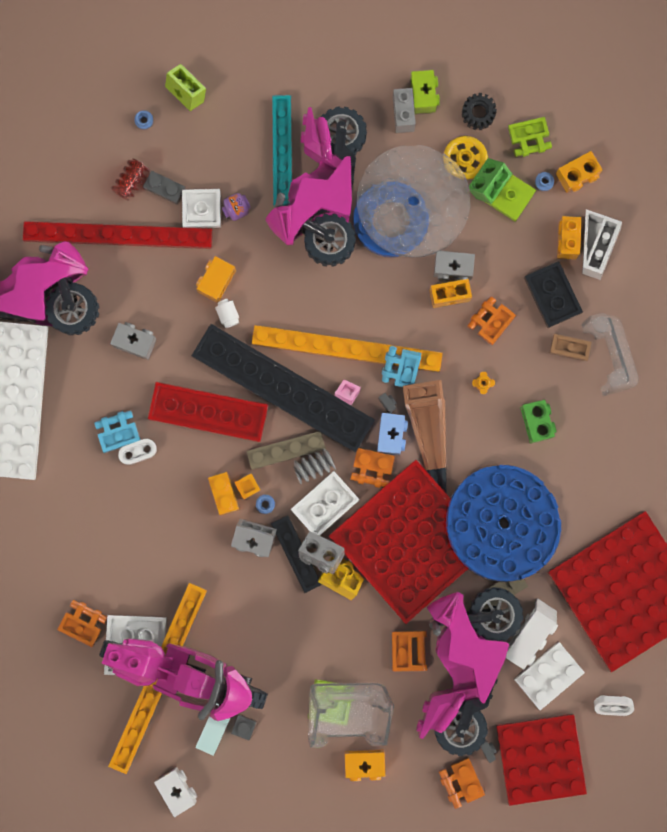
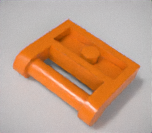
(403, 651)

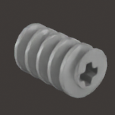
(313, 465)

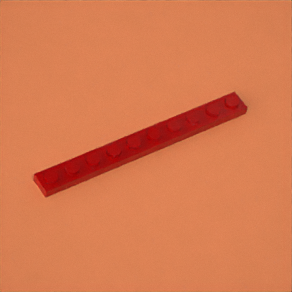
(117, 235)

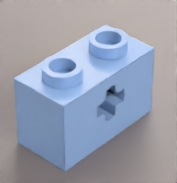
(388, 423)

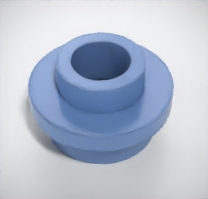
(143, 114)
(540, 185)
(265, 498)

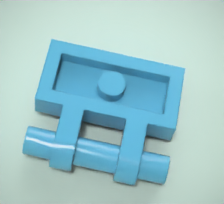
(407, 368)
(117, 437)

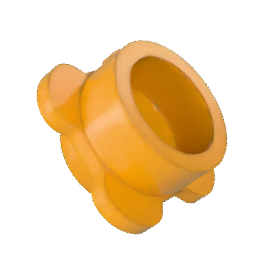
(478, 383)

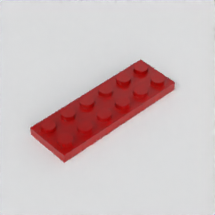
(208, 412)

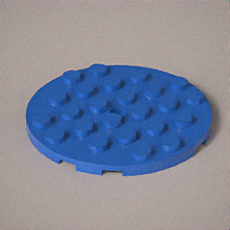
(475, 527)

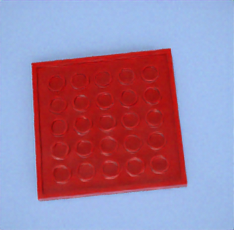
(403, 542)
(619, 590)

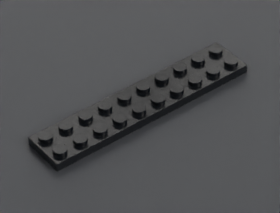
(283, 388)

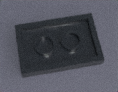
(553, 294)

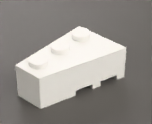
(599, 241)
(532, 635)

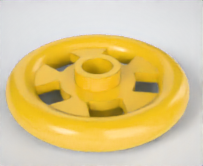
(469, 142)

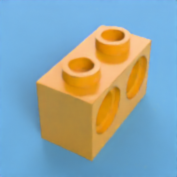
(577, 169)
(569, 237)

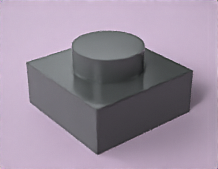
(388, 402)
(244, 727)
(489, 751)

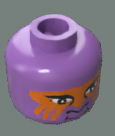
(236, 206)

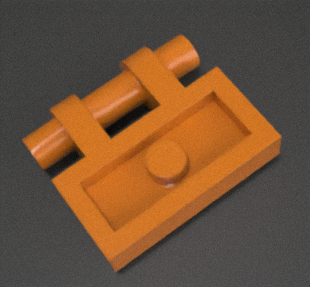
(495, 325)
(375, 462)
(80, 629)
(467, 780)

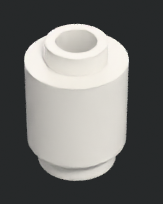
(227, 313)

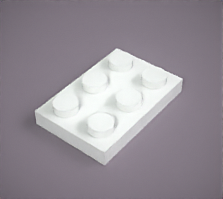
(325, 504)
(549, 676)

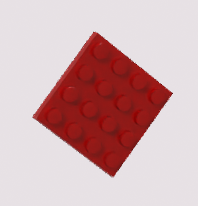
(541, 759)

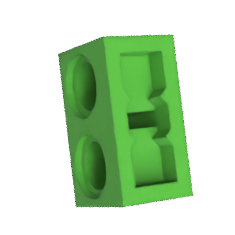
(490, 180)
(532, 422)

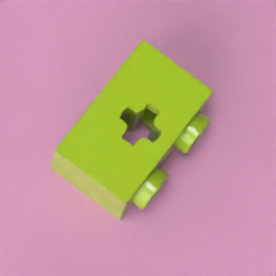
(424, 81)
(185, 87)

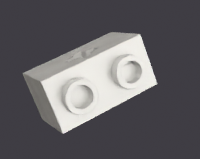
(176, 802)

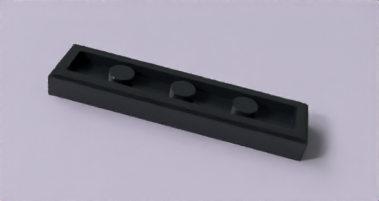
(291, 543)

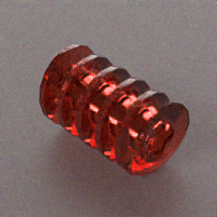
(130, 178)

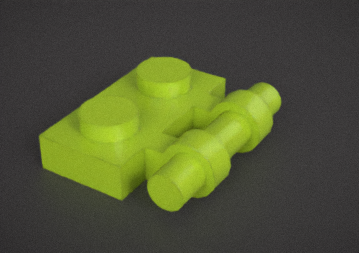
(527, 131)

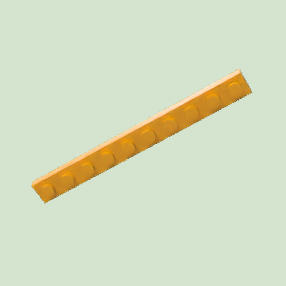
(337, 347)
(149, 697)

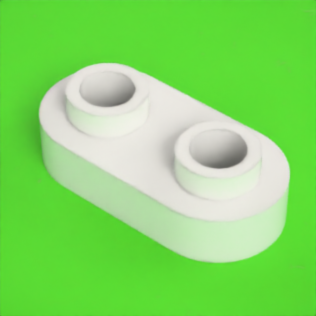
(137, 451)
(613, 705)

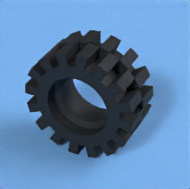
(481, 101)

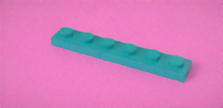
(282, 146)

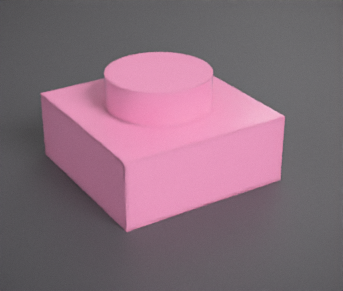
(347, 392)

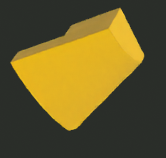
(344, 580)

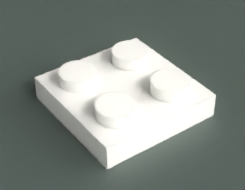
(201, 208)

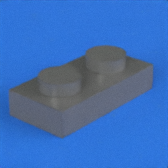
(164, 187)

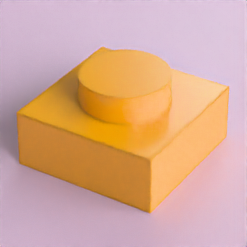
(247, 486)

